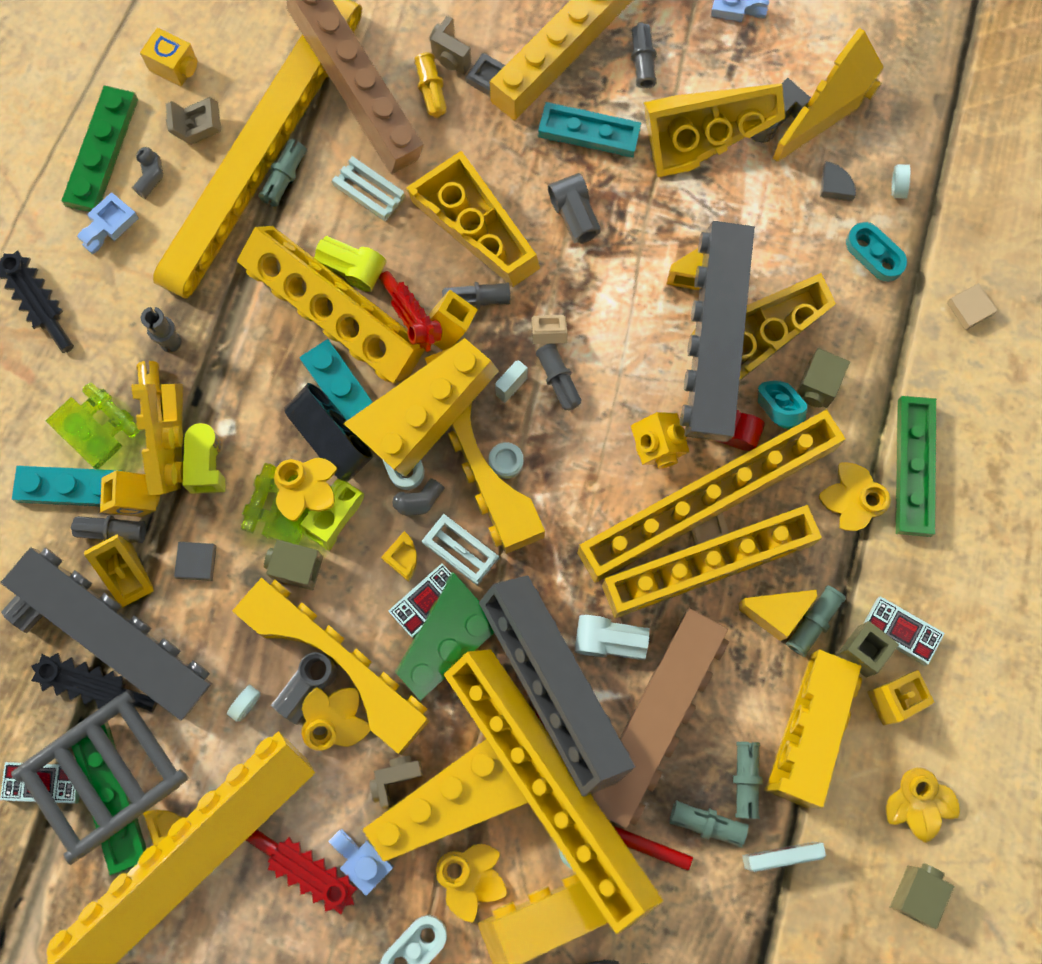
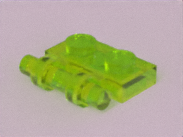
(84, 433)
(276, 525)

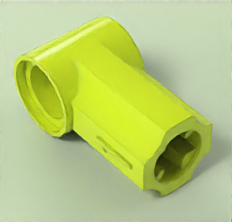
(358, 266)

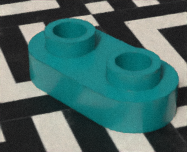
(878, 250)
(782, 403)

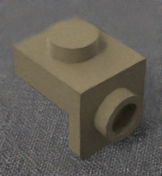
(447, 50)
(194, 121)
(399, 770)

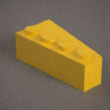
(472, 215)
(781, 318)
(423, 407)
(815, 730)
(454, 799)
(540, 923)

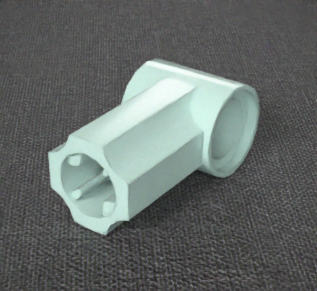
(601, 637)

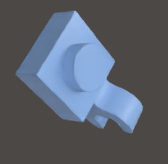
(736, 9)
(108, 218)
(362, 863)

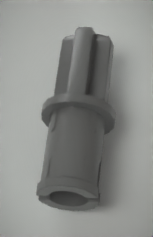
(643, 56)
(483, 294)
(558, 376)
(106, 528)

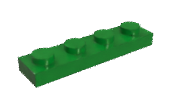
(100, 149)
(916, 466)
(127, 845)

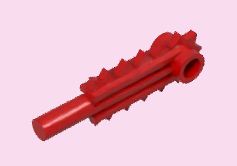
(420, 327)
(310, 874)

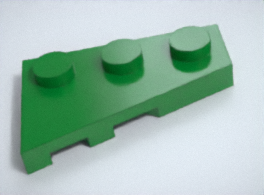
(449, 632)

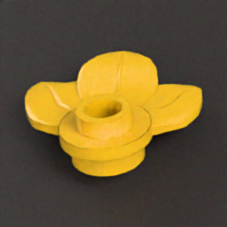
(307, 490)
(850, 497)
(336, 715)
(923, 809)
(475, 883)

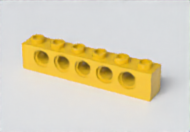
(260, 259)
(711, 561)

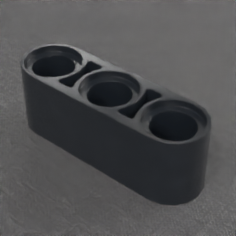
(324, 431)

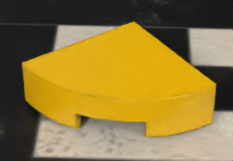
(402, 556)
(159, 823)

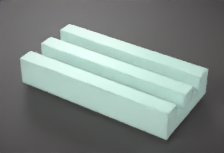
(348, 173)
(484, 568)

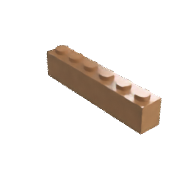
(357, 81)
(660, 712)

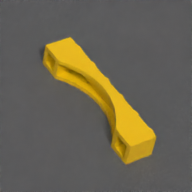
(511, 512)
(275, 617)

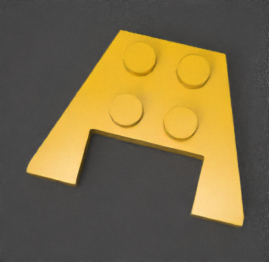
(163, 439)

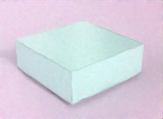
(511, 381)

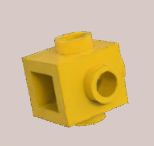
(660, 439)

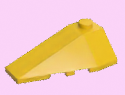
(699, 125)

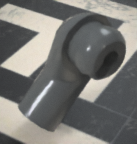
(151, 171)
(418, 503)

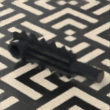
(33, 298)
(82, 682)

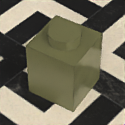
(822, 378)
(293, 564)
(868, 648)
(923, 895)

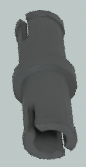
(161, 329)

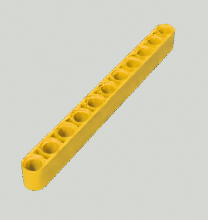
(245, 165)

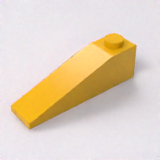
(844, 90)

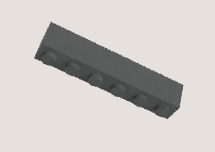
(718, 332)
(107, 632)
(556, 685)

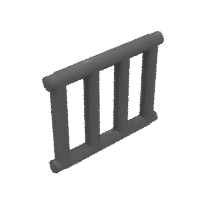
(139, 800)

